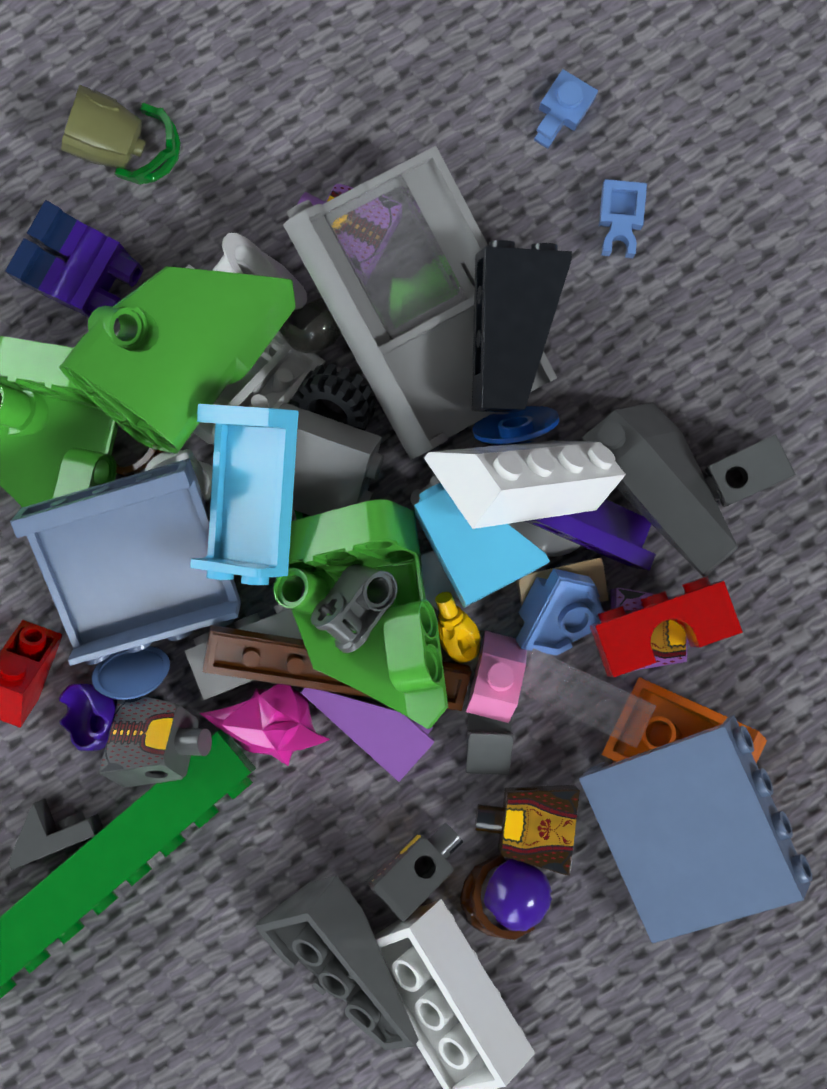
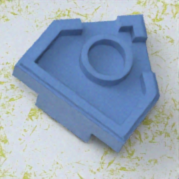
(558, 612)

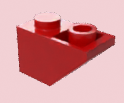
(24, 670)

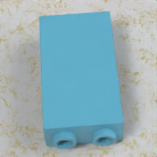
(250, 492)

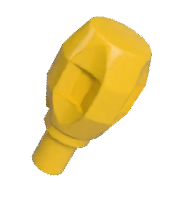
(456, 630)

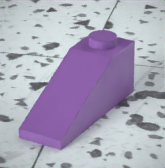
(378, 729)

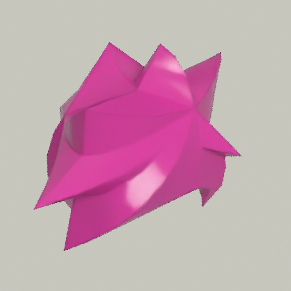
(269, 723)

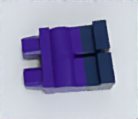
(90, 266)

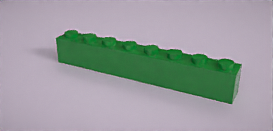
(118, 855)

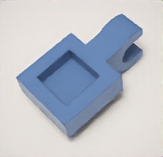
(564, 105)

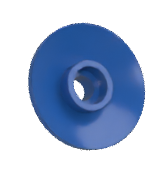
(517, 426)

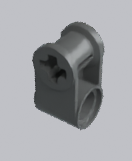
(354, 606)

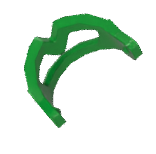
(171, 153)

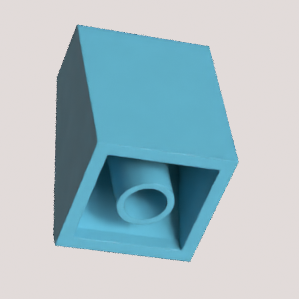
(477, 558)

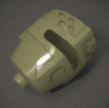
(102, 130)

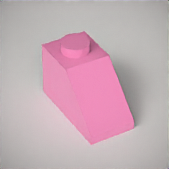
(497, 678)

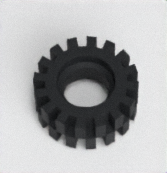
(339, 389)

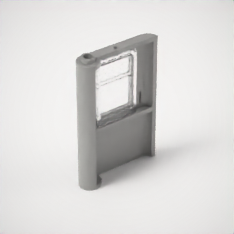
(402, 290)

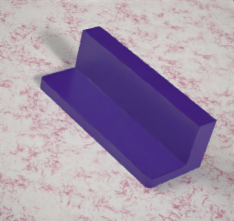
(607, 531)

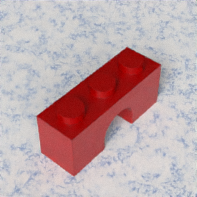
(702, 612)

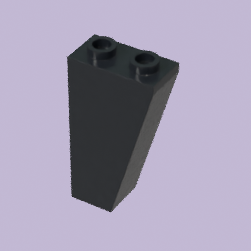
(512, 320)

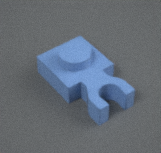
(622, 210)

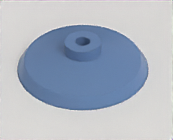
(131, 674)

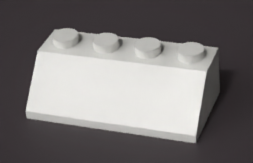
(526, 480)
(452, 1002)

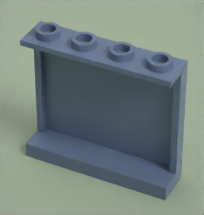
(123, 562)
(697, 832)

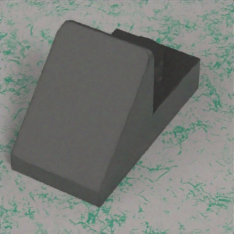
(488, 745)
(41, 837)

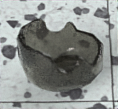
(311, 328)

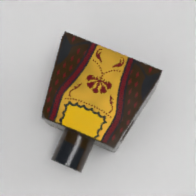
(534, 825)

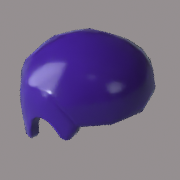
(87, 716)
(518, 895)

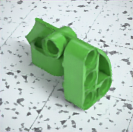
(176, 348)
(49, 429)
(403, 652)

